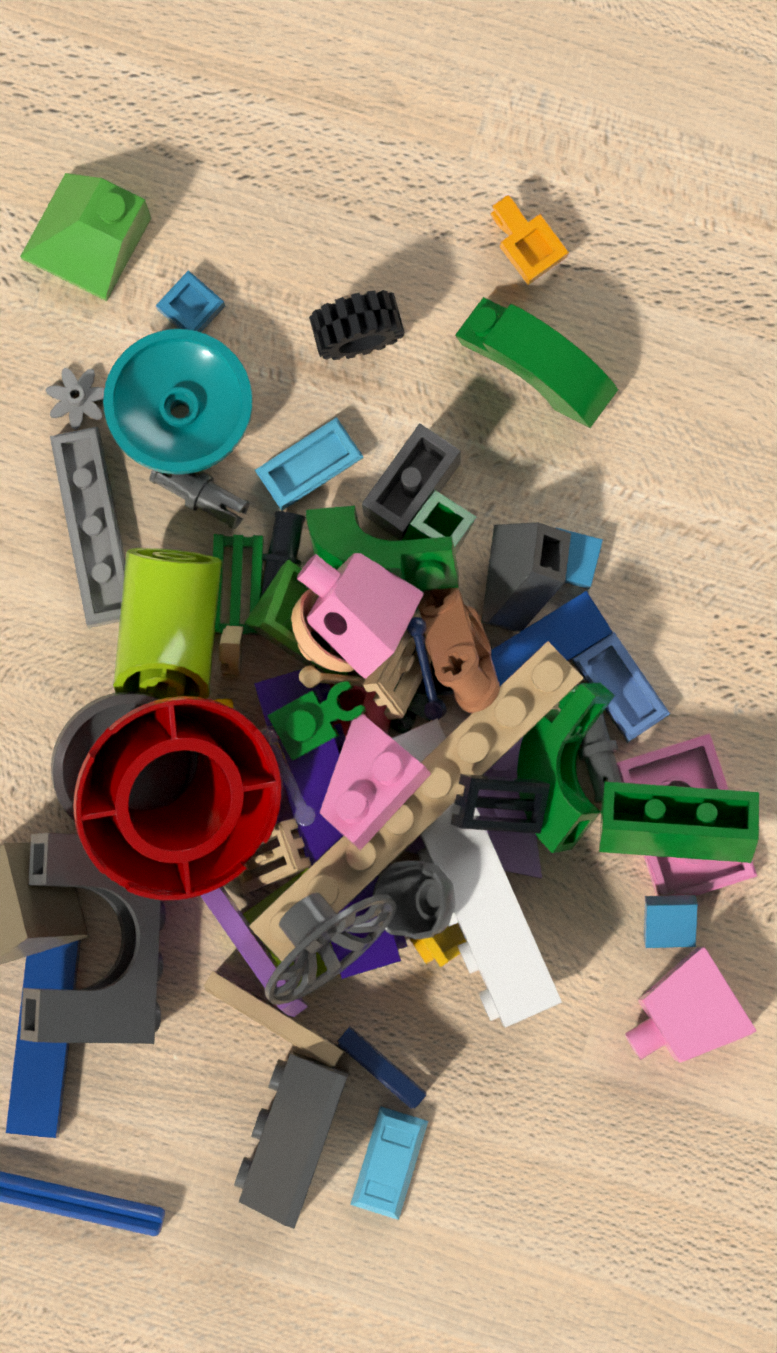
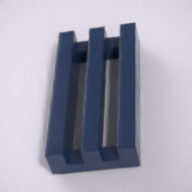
(381, 1068)

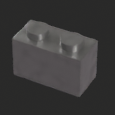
(408, 482)

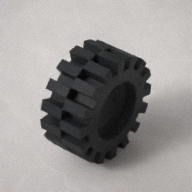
(356, 325)

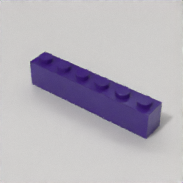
(313, 778)

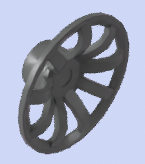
(310, 928)

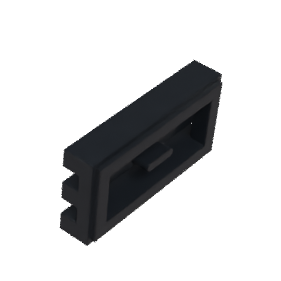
(470, 800)

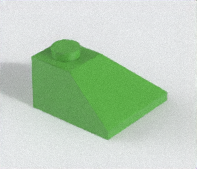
(88, 233)

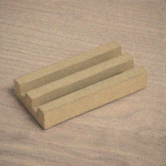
(387, 675)
(287, 849)

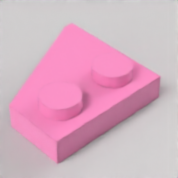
(369, 782)

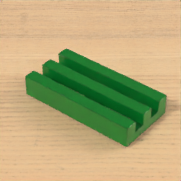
(239, 542)

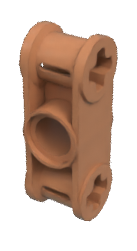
(459, 648)

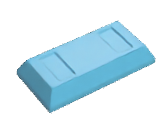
(309, 464)
(389, 1163)

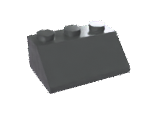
(290, 1137)

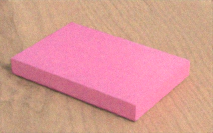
(685, 765)

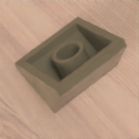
(34, 915)

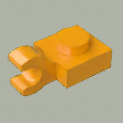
(531, 244)

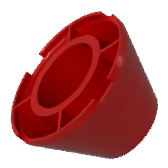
(202, 834)

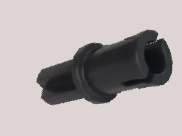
(283, 544)

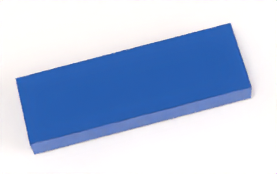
(568, 629)

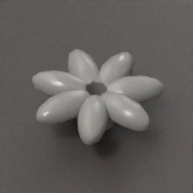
(77, 406)

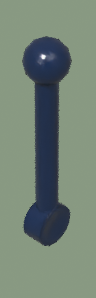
(435, 707)

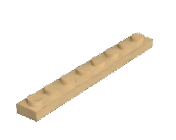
(467, 750)

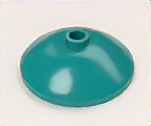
(173, 371)

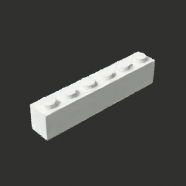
(485, 907)

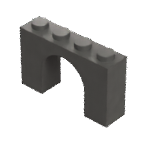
(124, 1001)

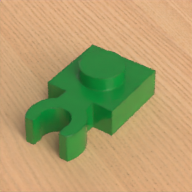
(309, 722)

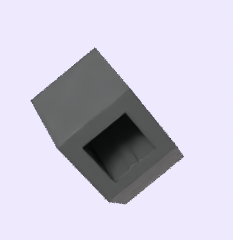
(523, 572)

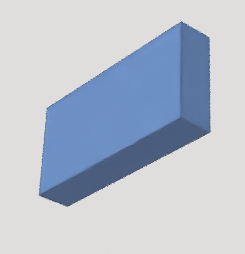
(635, 702)

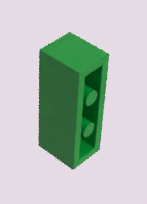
(679, 822)

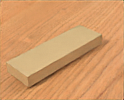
(273, 1018)

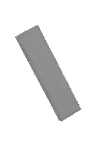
(91, 523)

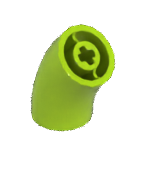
(167, 623)

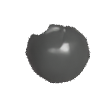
(421, 896)

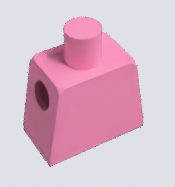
(359, 609)
(689, 1011)

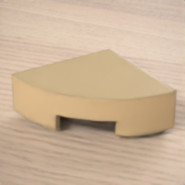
(231, 650)

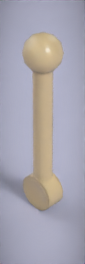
(312, 677)

